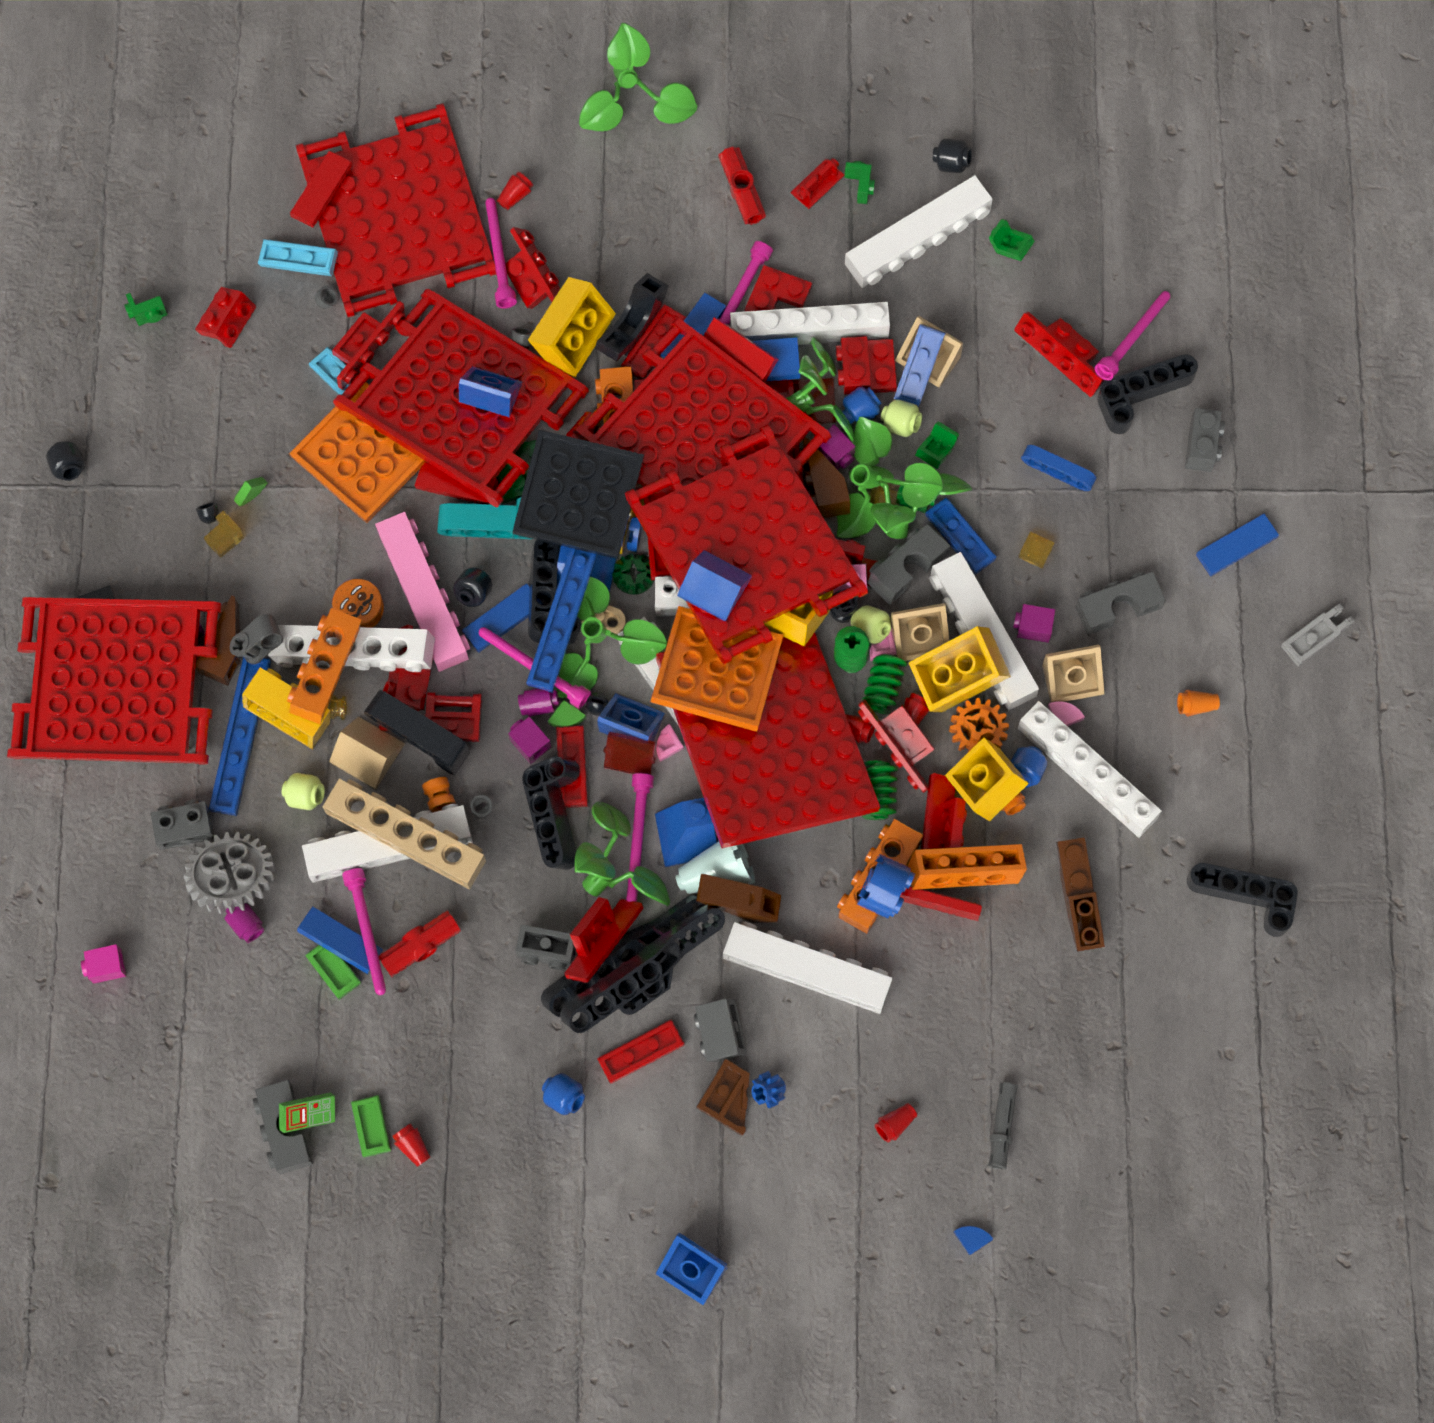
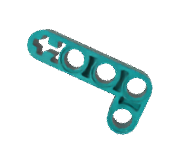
(478, 520)

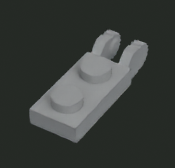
(1315, 636)

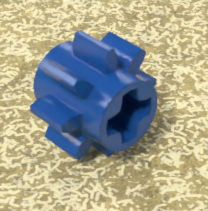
(768, 1089)

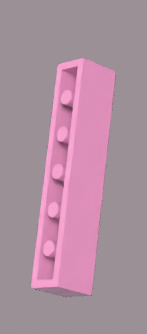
(421, 590)

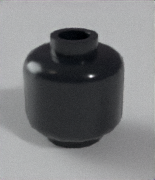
(952, 155)
(65, 460)
(472, 587)

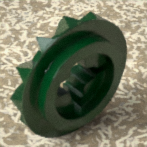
(624, 582)

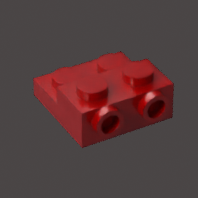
(866, 364)

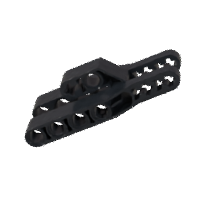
(639, 977)

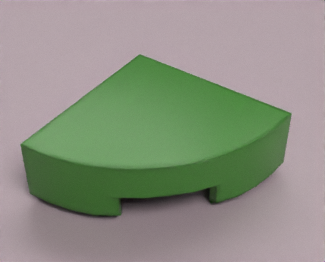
(250, 490)
(566, 716)

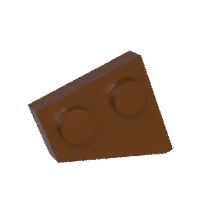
(727, 1097)

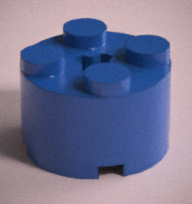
(884, 886)

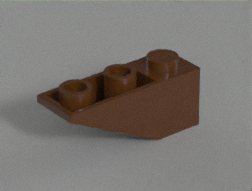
(827, 485)
(225, 664)
(739, 899)

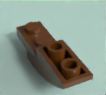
(1079, 894)

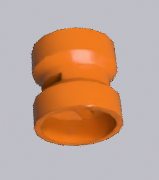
(438, 793)

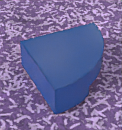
(635, 534)
(972, 1238)

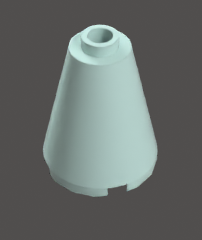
(725, 863)

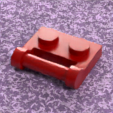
(462, 724)

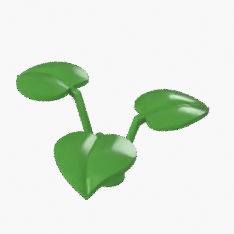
(628, 50)
(803, 398)
(873, 442)
(896, 519)
(639, 644)
(601, 872)

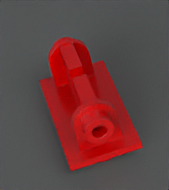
(818, 183)

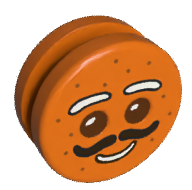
(359, 600)

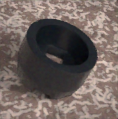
(208, 512)
(595, 708)

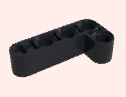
(1149, 388)
(544, 589)
(421, 732)
(558, 849)
(1242, 893)

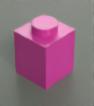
(103, 964)

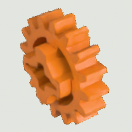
(969, 724)

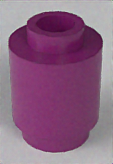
(537, 702)
(245, 923)

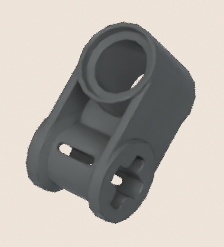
(259, 639)

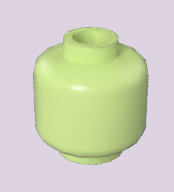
(901, 418)
(873, 622)
(303, 791)

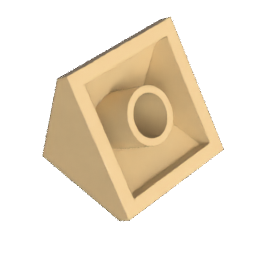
(947, 358)
(919, 630)
(1074, 674)
(365, 752)

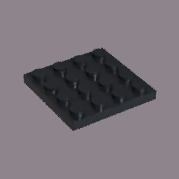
(577, 494)

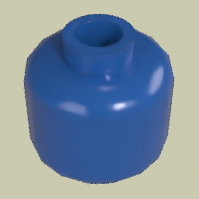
(861, 403)
(1030, 764)
(563, 1094)

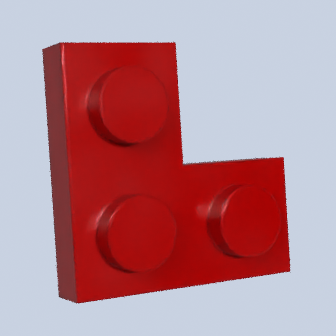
(775, 286)

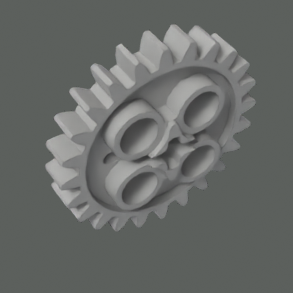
(204, 881)

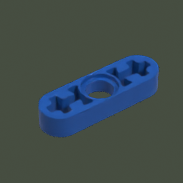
(1058, 468)

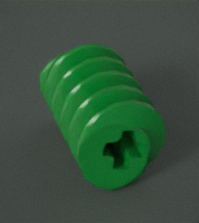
(851, 649)
(882, 682)
(880, 779)

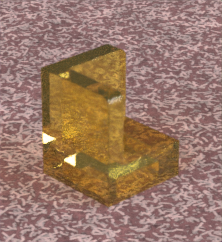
(224, 536)

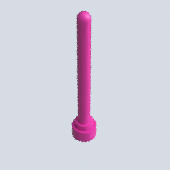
(760, 253)
(505, 295)
(1108, 366)
(576, 694)
(642, 784)
(355, 880)

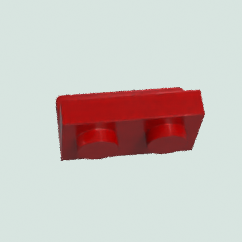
(226, 316)

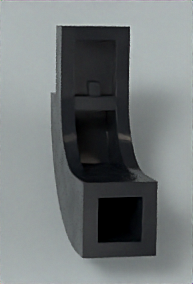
(638, 314)

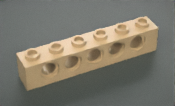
(462, 872)

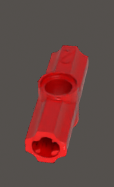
(737, 173)
(419, 943)

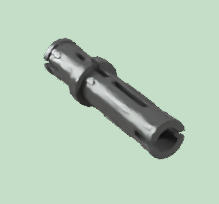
(1002, 1129)

